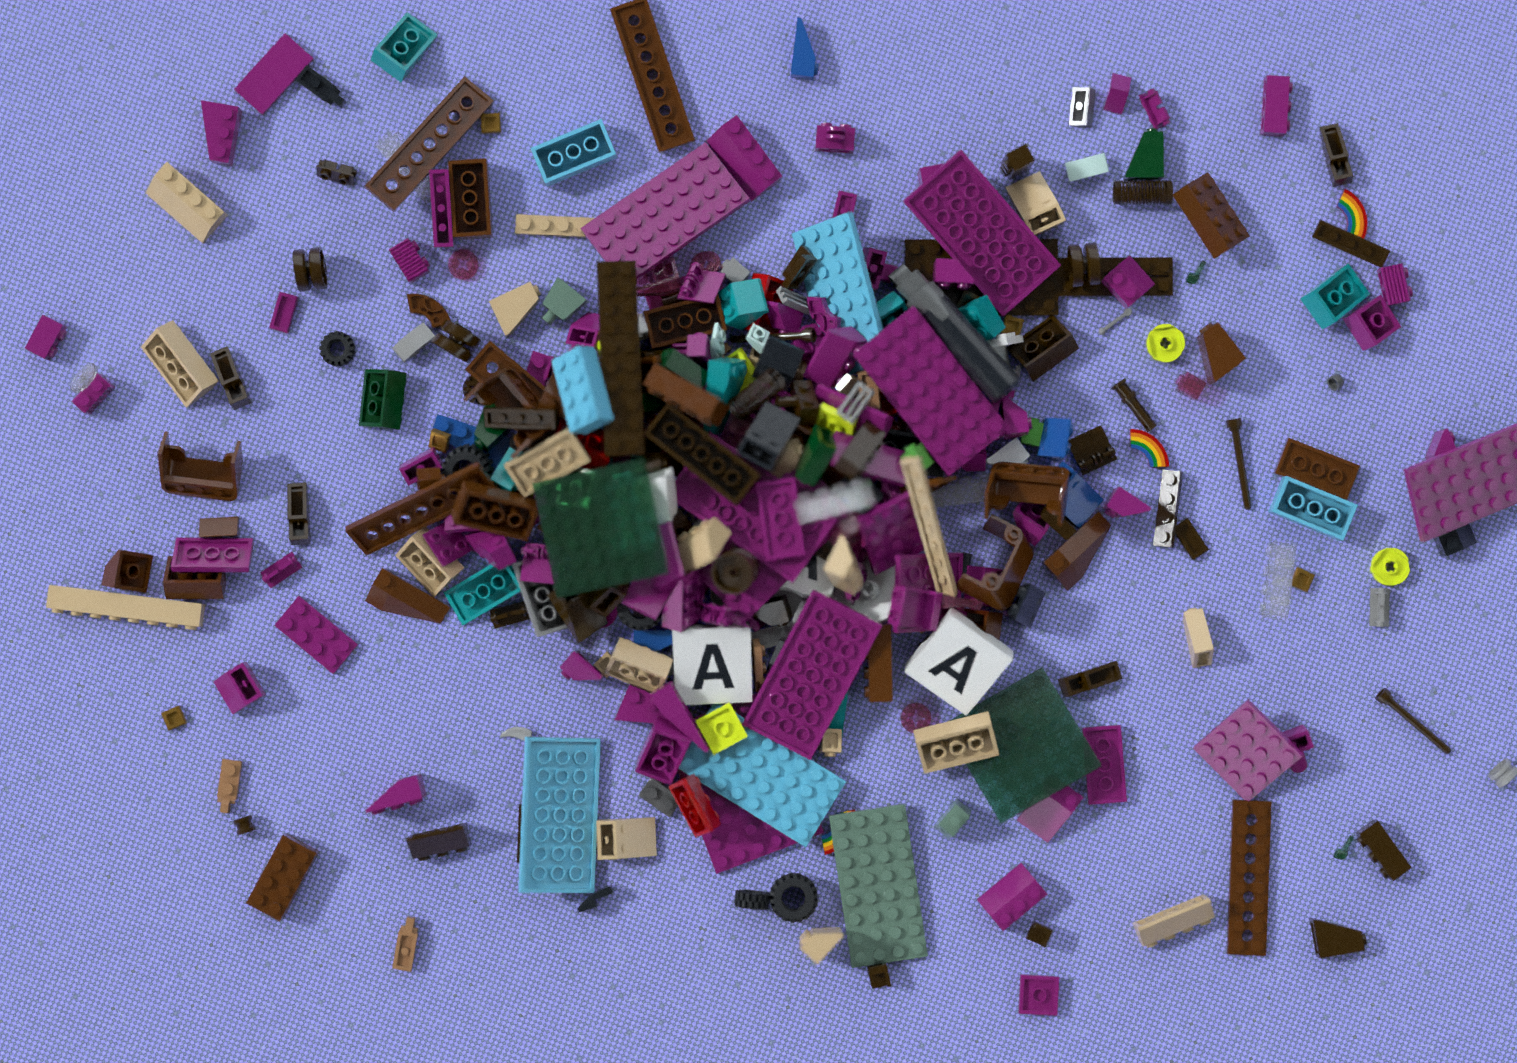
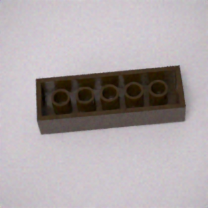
(702, 455)

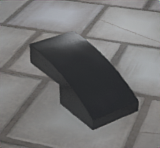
(590, 902)

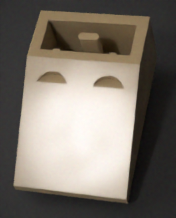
(1036, 204)
(626, 838)

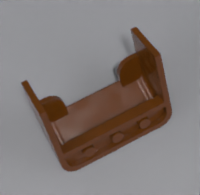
(509, 389)
(199, 476)
(1027, 484)
(995, 589)

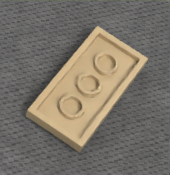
(547, 461)

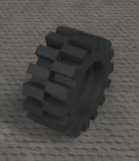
(337, 337)
(752, 899)

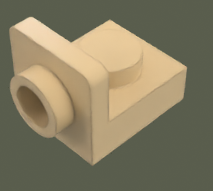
(831, 743)

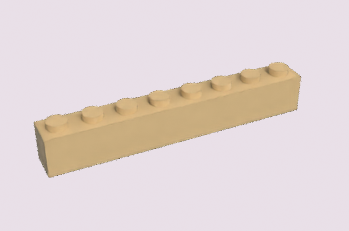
(126, 606)

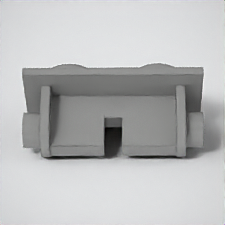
(1379, 607)

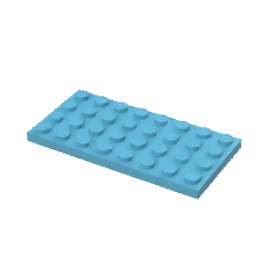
(841, 274)
(768, 782)
(559, 815)

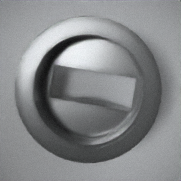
(1331, 382)

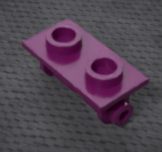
(1157, 117)
(281, 570)

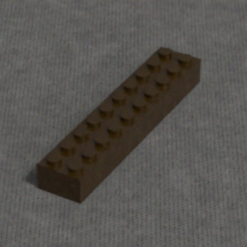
(620, 357)

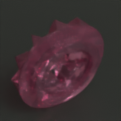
(712, 259)
(462, 273)
(909, 711)

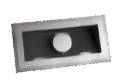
(1082, 107)

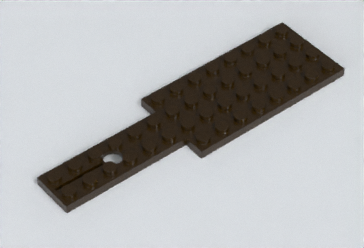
(1043, 300)

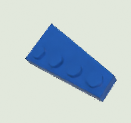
(464, 434)

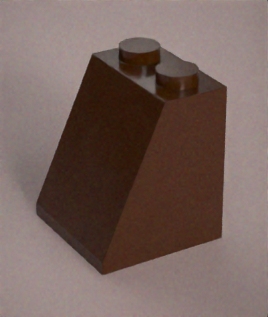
(1217, 352)

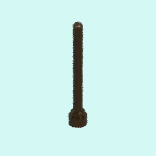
(808, 335)
(1234, 427)
(1385, 697)

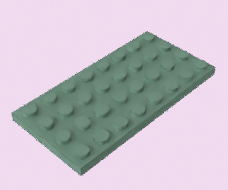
(878, 885)

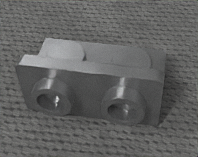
(659, 796)

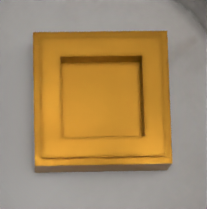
(490, 123)
(1012, 324)
(439, 440)
(1302, 579)
(174, 718)

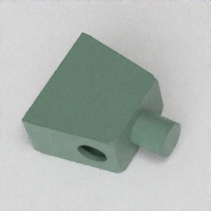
(562, 302)
(953, 819)

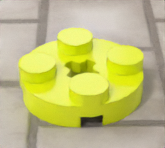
(1173, 350)
(1390, 577)

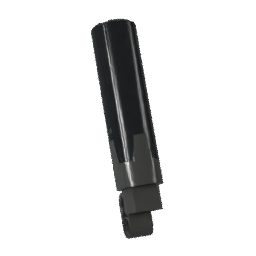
(957, 333)

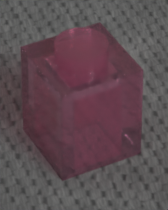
(1189, 385)

